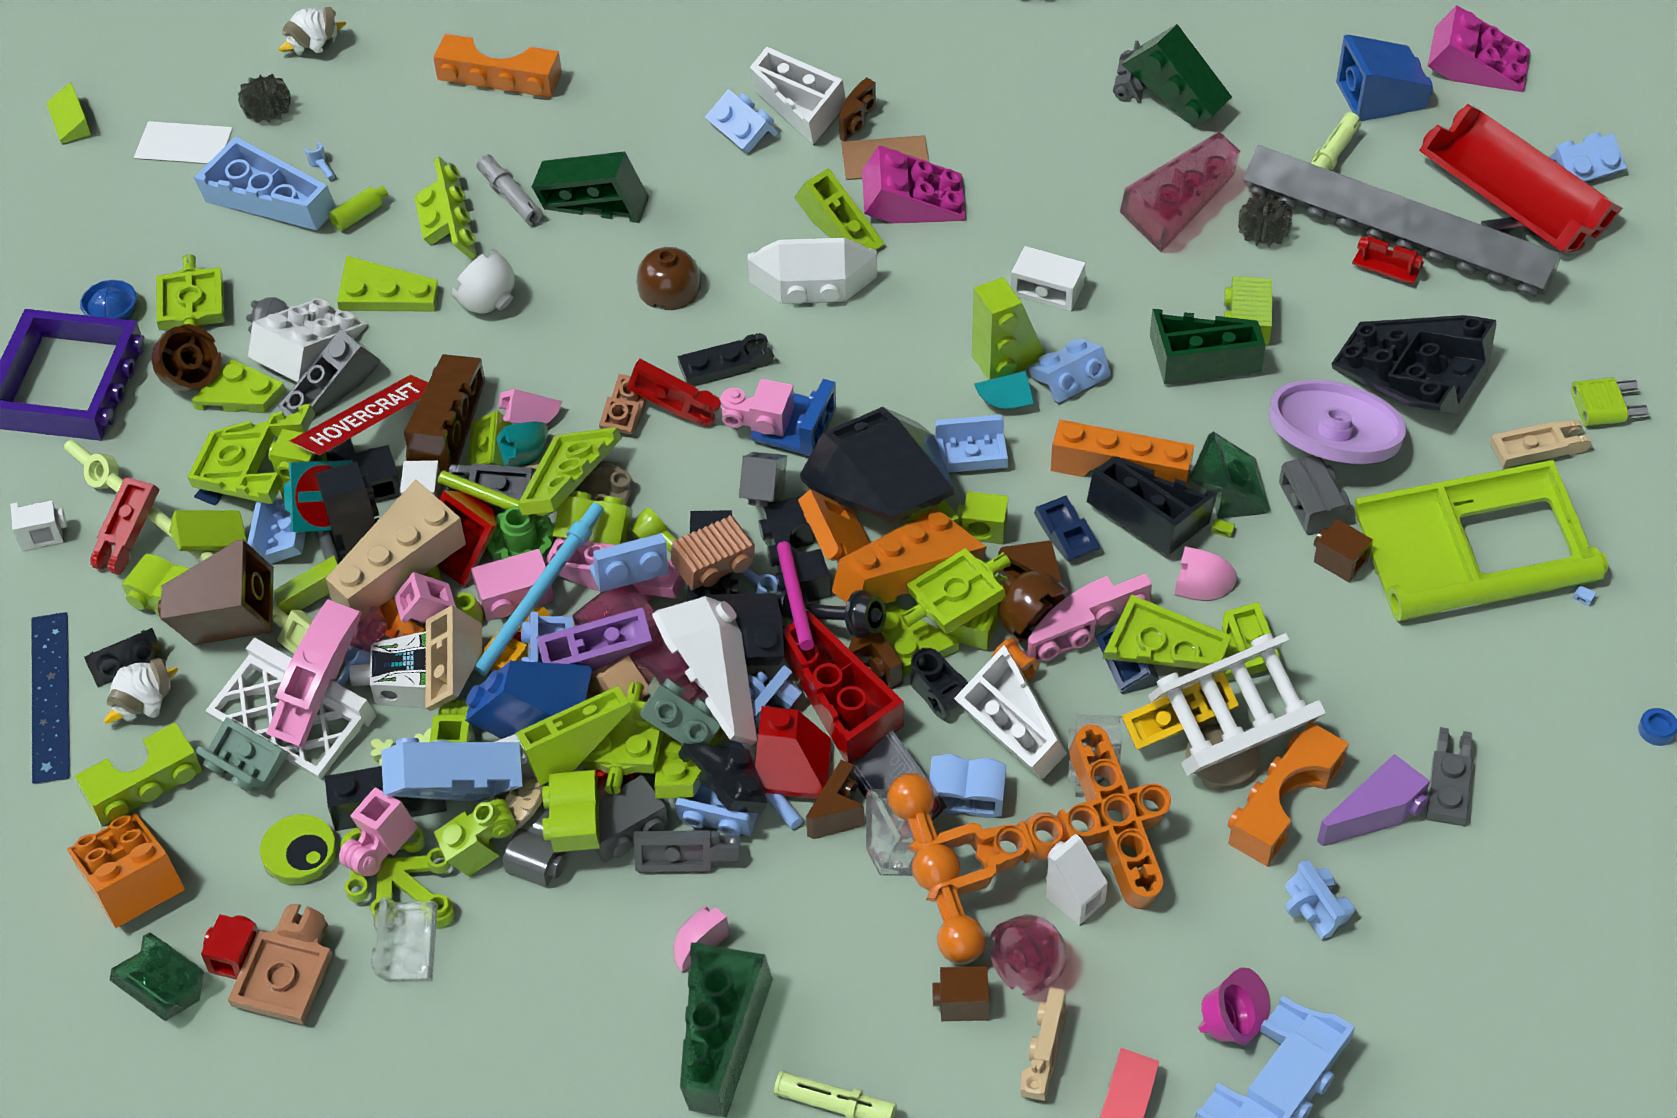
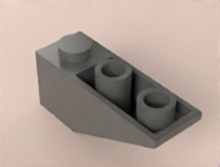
(332, 375)

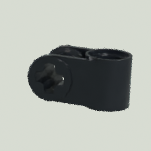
(939, 685)

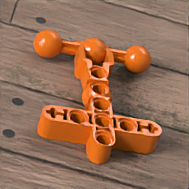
(938, 867)

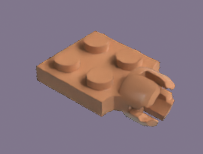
(284, 967)

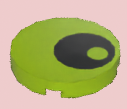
(298, 849)

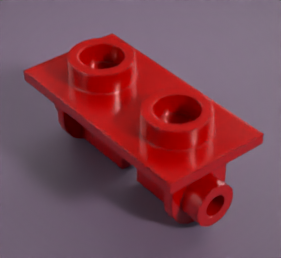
(1398, 264)

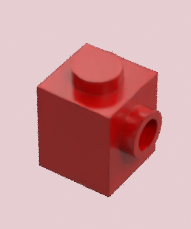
(228, 945)

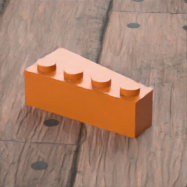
(903, 555)

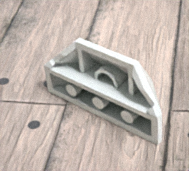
(812, 269)

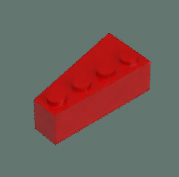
(843, 691)

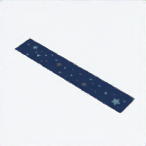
(49, 698)

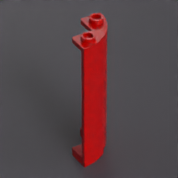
(1520, 179)

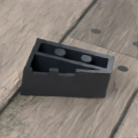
(347, 505)
(1149, 506)

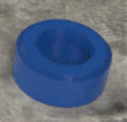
(1658, 726)

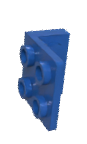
(807, 421)

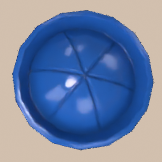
(109, 300)

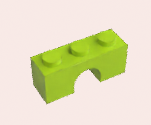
(116, 792)

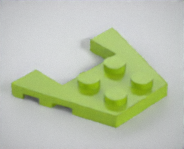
(235, 453)

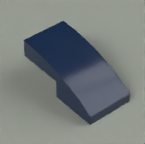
(1065, 529)

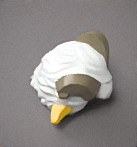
(310, 30)
(139, 690)

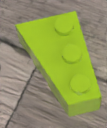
(1002, 331)

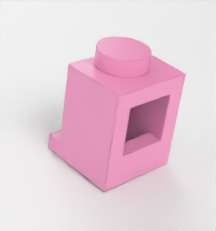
(422, 598)

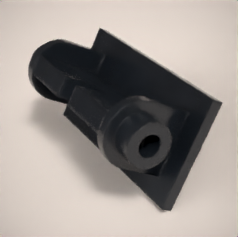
(135, 649)

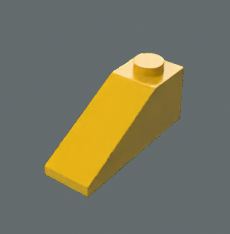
(1159, 721)

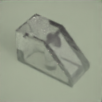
(887, 837)

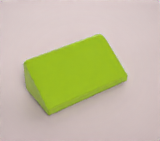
(67, 115)
(483, 443)
(206, 529)
(306, 587)

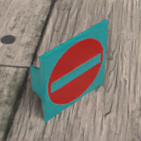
(304, 497)

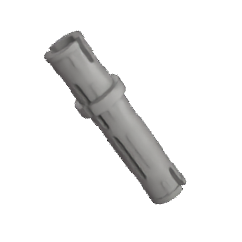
(502, 182)

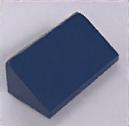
(1128, 675)

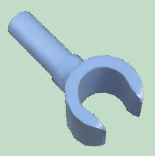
(318, 158)
(761, 581)
(353, 656)

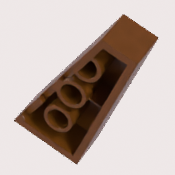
(445, 411)

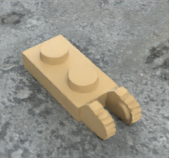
(1539, 442)

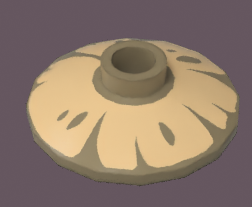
(523, 801)

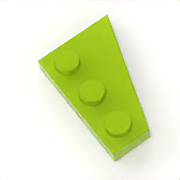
(384, 288)
(1164, 638)
(677, 777)

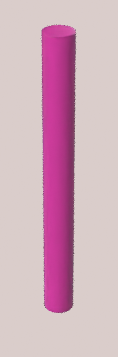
(795, 596)

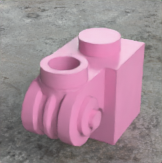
(764, 412)
(384, 830)

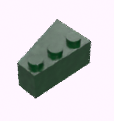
(1179, 76)
(591, 184)
(1205, 348)

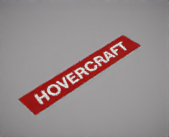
(361, 415)

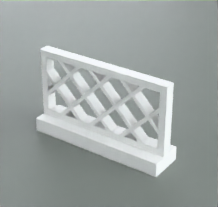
(337, 699)

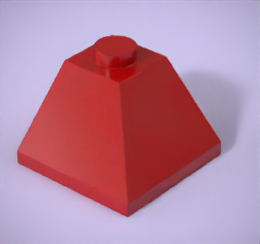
(477, 525)
(791, 754)

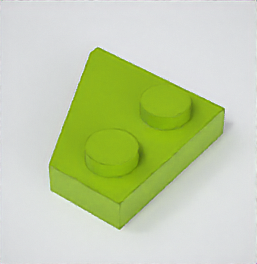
(238, 389)
(1245, 625)
(919, 635)

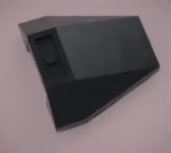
(1421, 360)
(879, 466)

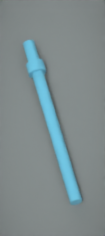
(577, 536)

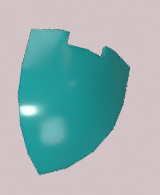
(1006, 391)
(522, 442)

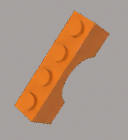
(530, 72)
(1084, 447)
(1310, 761)

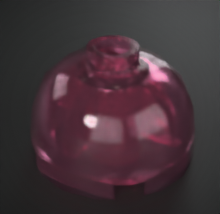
(1028, 953)

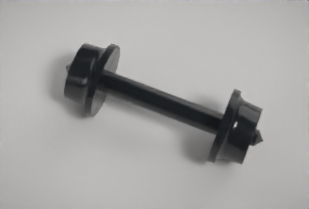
(861, 614)

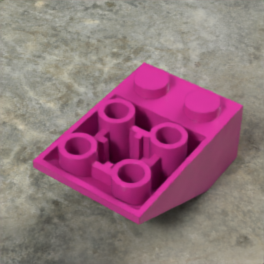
(1477, 53)
(910, 189)

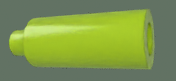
(357, 207)

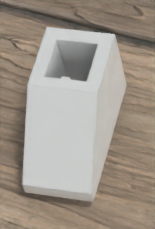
(1075, 880)

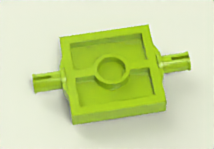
(189, 296)
(956, 590)
(629, 746)

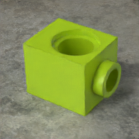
(984, 516)

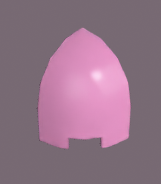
(527, 407)
(1204, 575)
(703, 927)

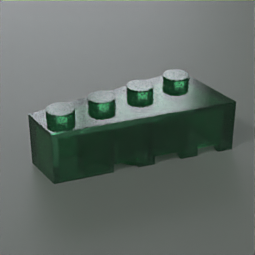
(721, 1021)

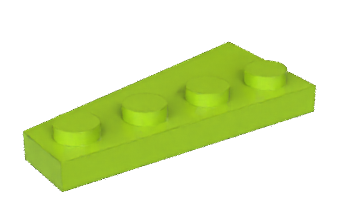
(564, 467)

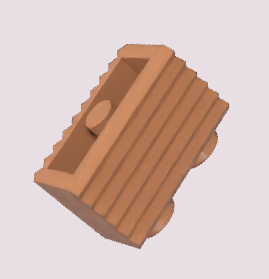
(712, 553)

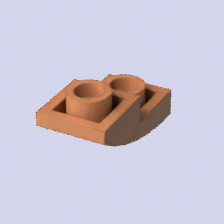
(623, 408)

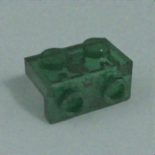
(159, 978)

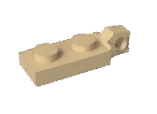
(1045, 1047)

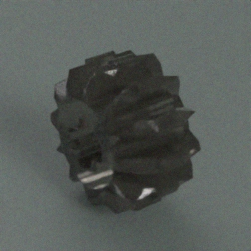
(264, 98)
(1265, 220)

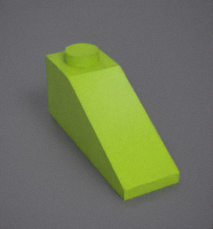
(834, 210)
(571, 735)

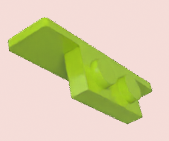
(443, 210)

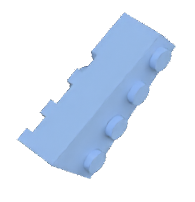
(264, 186)

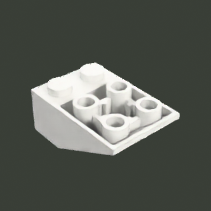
(298, 335)

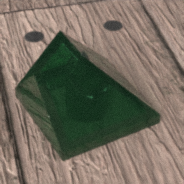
(1232, 476)

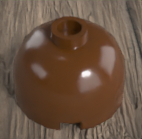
(668, 278)
(186, 358)
(1028, 602)

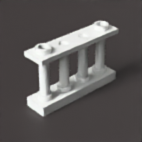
(1234, 738)

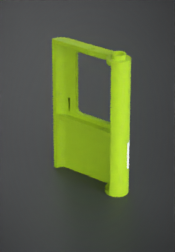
(1427, 557)

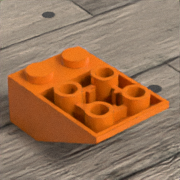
(125, 869)

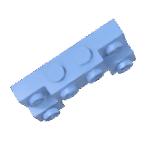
(1296, 1070)

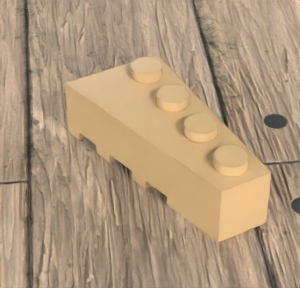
(405, 540)

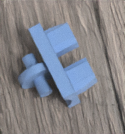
(778, 689)
(1313, 898)

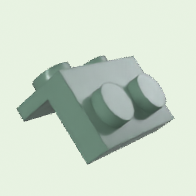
(678, 715)
(243, 754)

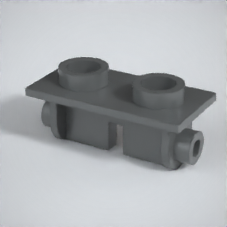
(1126, 83)

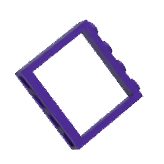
(61, 421)

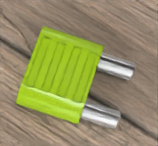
(1602, 402)

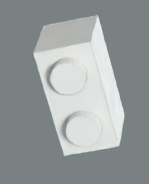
(1048, 278)

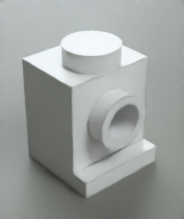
(38, 524)

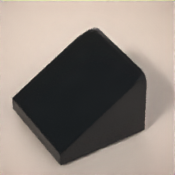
(1506, 225)

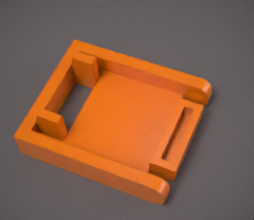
(833, 525)

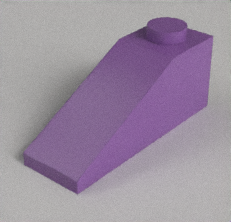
(597, 641)
(1378, 803)

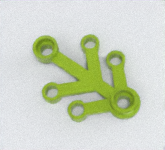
(396, 871)

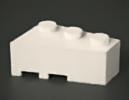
(798, 92)
(1010, 711)

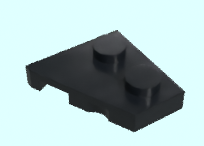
(729, 775)

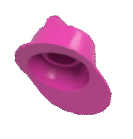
(1236, 1007)

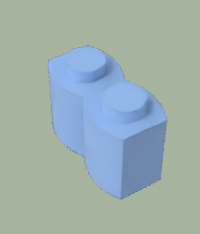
(969, 786)

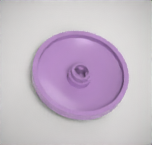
(1337, 421)

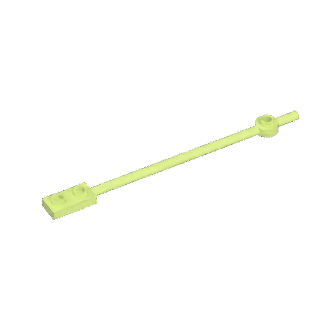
(102, 472)

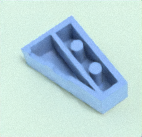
(451, 769)

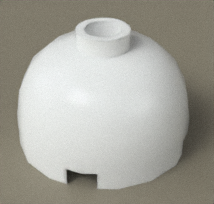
(486, 284)

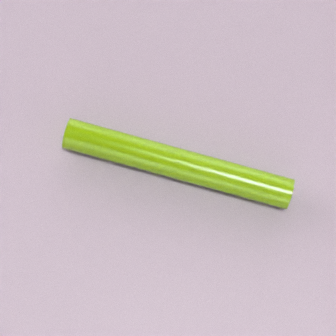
(477, 490)

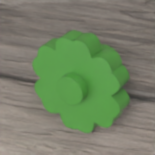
(520, 534)

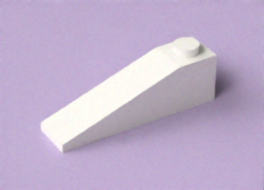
(714, 651)

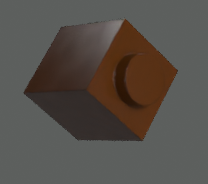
(1342, 550)
(962, 993)

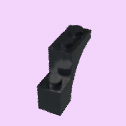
(377, 463)

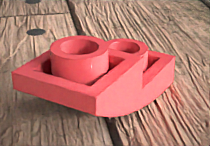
(1129, 1086)

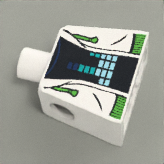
(395, 671)

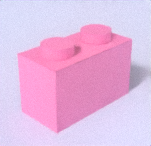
(507, 581)

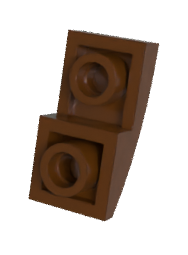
(858, 102)

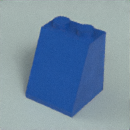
(1381, 78)
(525, 694)

